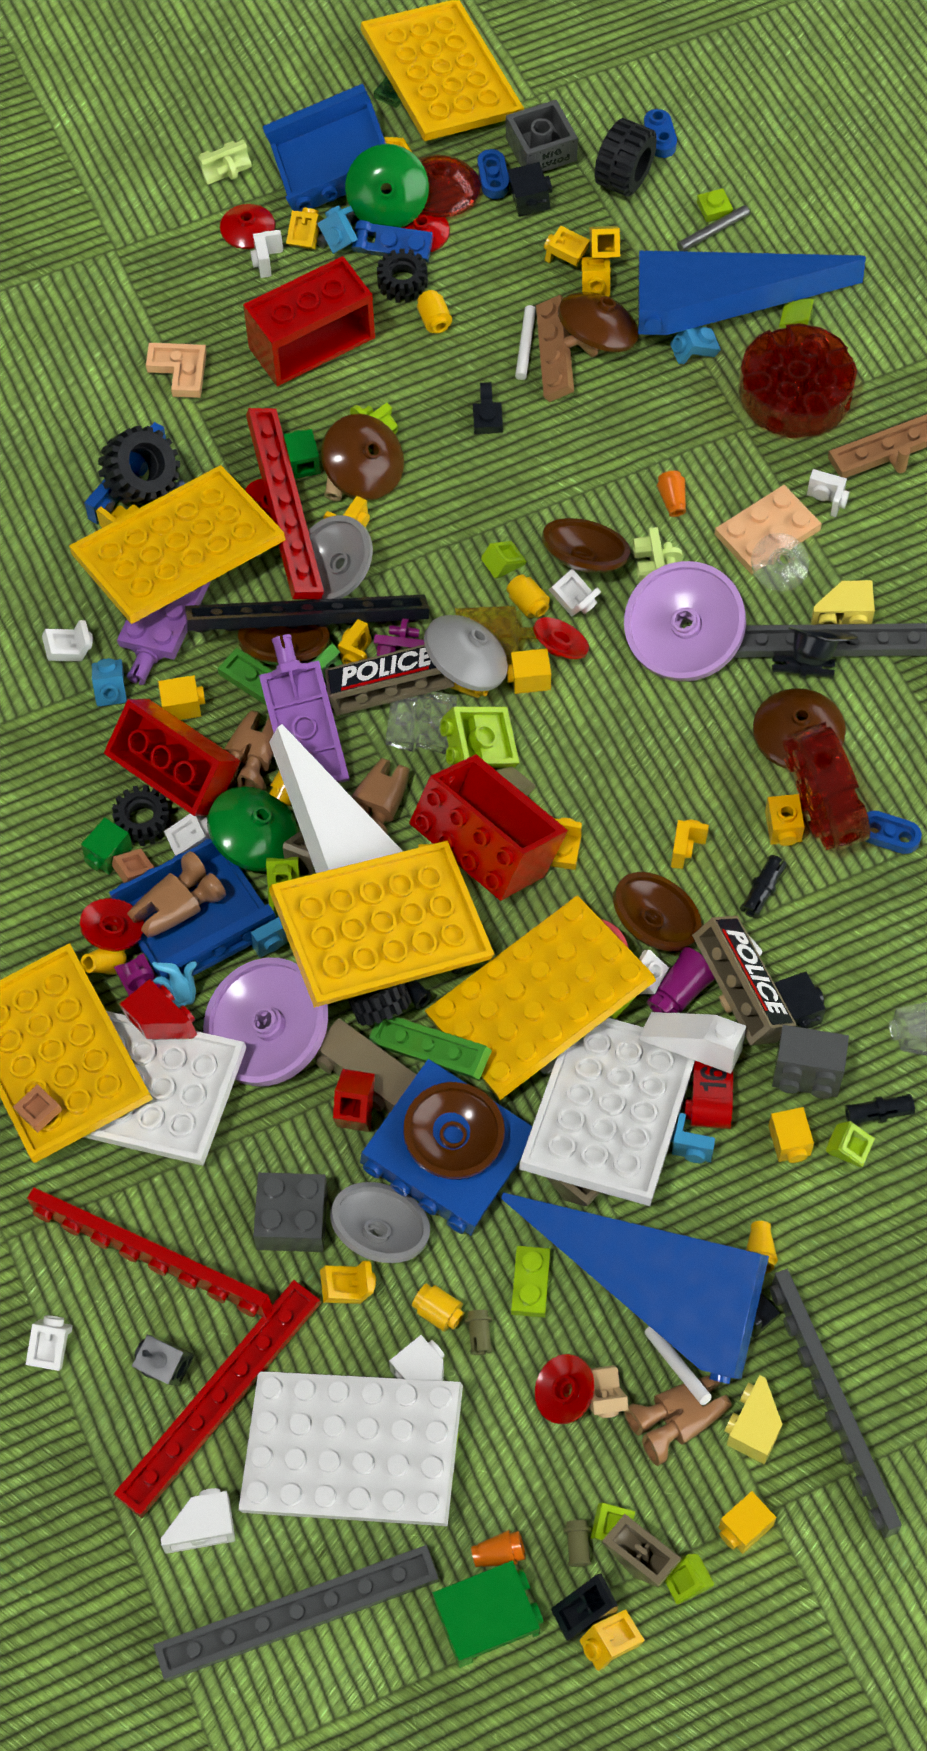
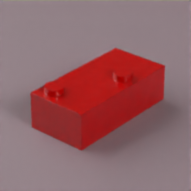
(170, 756)

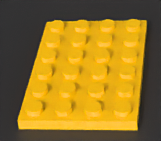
(441, 69)
(176, 543)
(380, 923)
(542, 994)
(65, 1043)

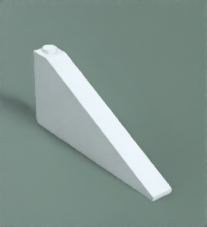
(328, 817)

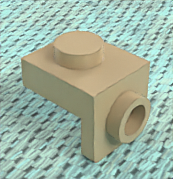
(608, 1396)

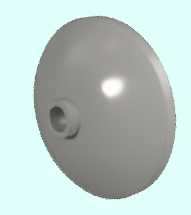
(340, 543)
(466, 652)
(379, 1222)

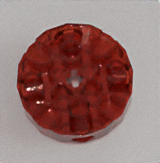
(797, 380)
(826, 787)

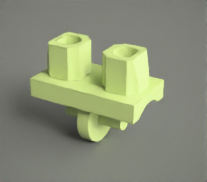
(225, 162)
(651, 547)

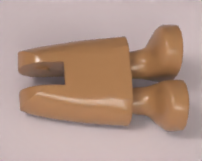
(252, 750)
(381, 792)
(174, 900)
(682, 1416)

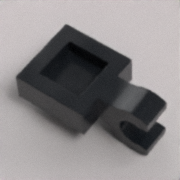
(487, 415)

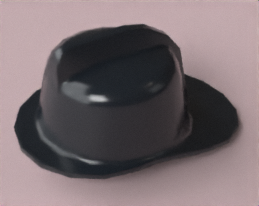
(817, 646)

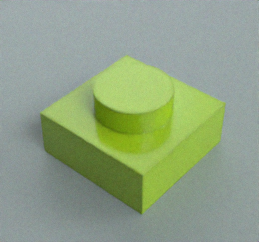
(714, 205)
(607, 1518)

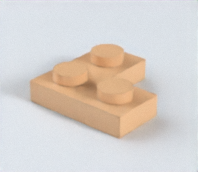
(181, 360)

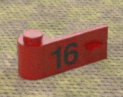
(711, 1098)

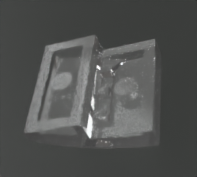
(417, 720)

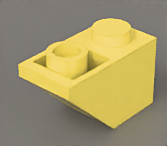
(846, 604)
(758, 1423)

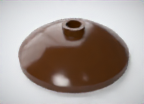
(598, 321)
(350, 463)
(585, 545)
(307, 642)
(778, 718)
(656, 911)
(485, 1130)

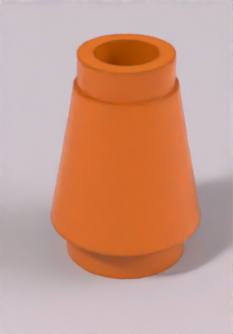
(672, 490)
(499, 1550)

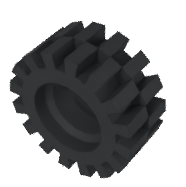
(402, 263)
(137, 800)
(380, 1004)

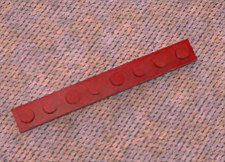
(284, 503)
(159, 1259)
(216, 1399)

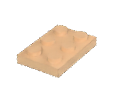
(772, 514)

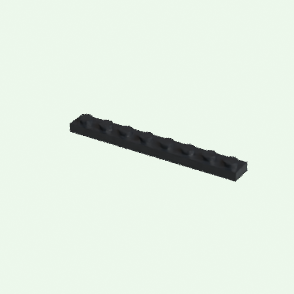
(305, 612)

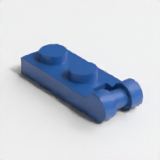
(391, 238)

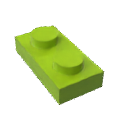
(530, 1281)

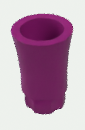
(682, 983)

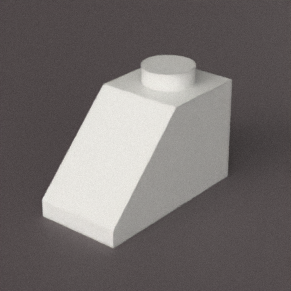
(419, 1361)
(201, 1523)

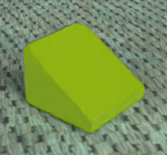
(796, 312)
(502, 558)
(850, 1143)
(688, 1579)

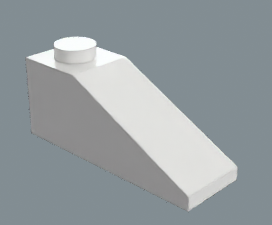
(697, 1037)

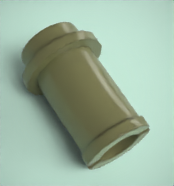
(479, 1332)
(578, 1543)

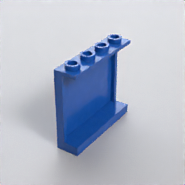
(321, 144)
(216, 930)
(456, 1200)

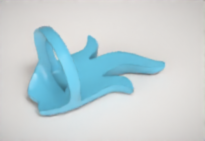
(180, 985)

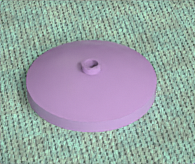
(681, 595)
(273, 1016)

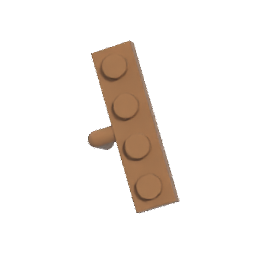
(555, 350)
(886, 446)

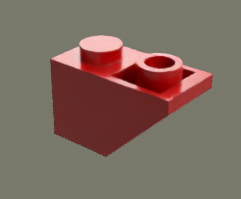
(156, 1015)
(354, 1100)

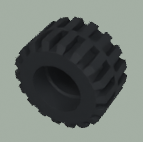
(625, 157)
(157, 455)

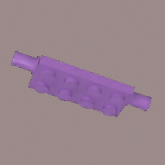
(158, 634)
(301, 703)

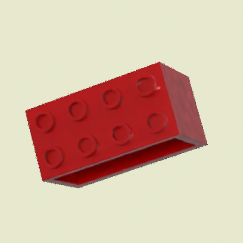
(309, 320)
(489, 826)

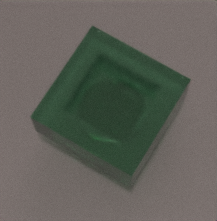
(387, 94)

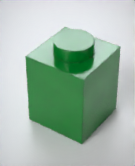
(302, 453)
(103, 844)

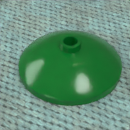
(387, 165)
(242, 835)

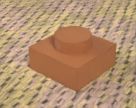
(131, 864)
(37, 1108)

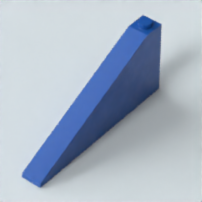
(705, 287)
(681, 1286)

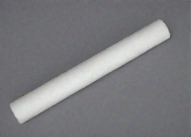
(525, 342)
(679, 1366)

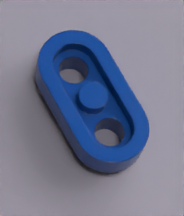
(662, 124)
(493, 174)
(890, 830)

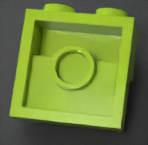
(480, 732)

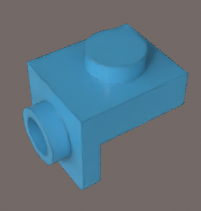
(337, 228)
(694, 341)
(108, 682)
(268, 938)
(692, 1146)

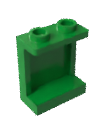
(487, 1612)

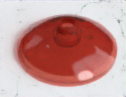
(452, 186)

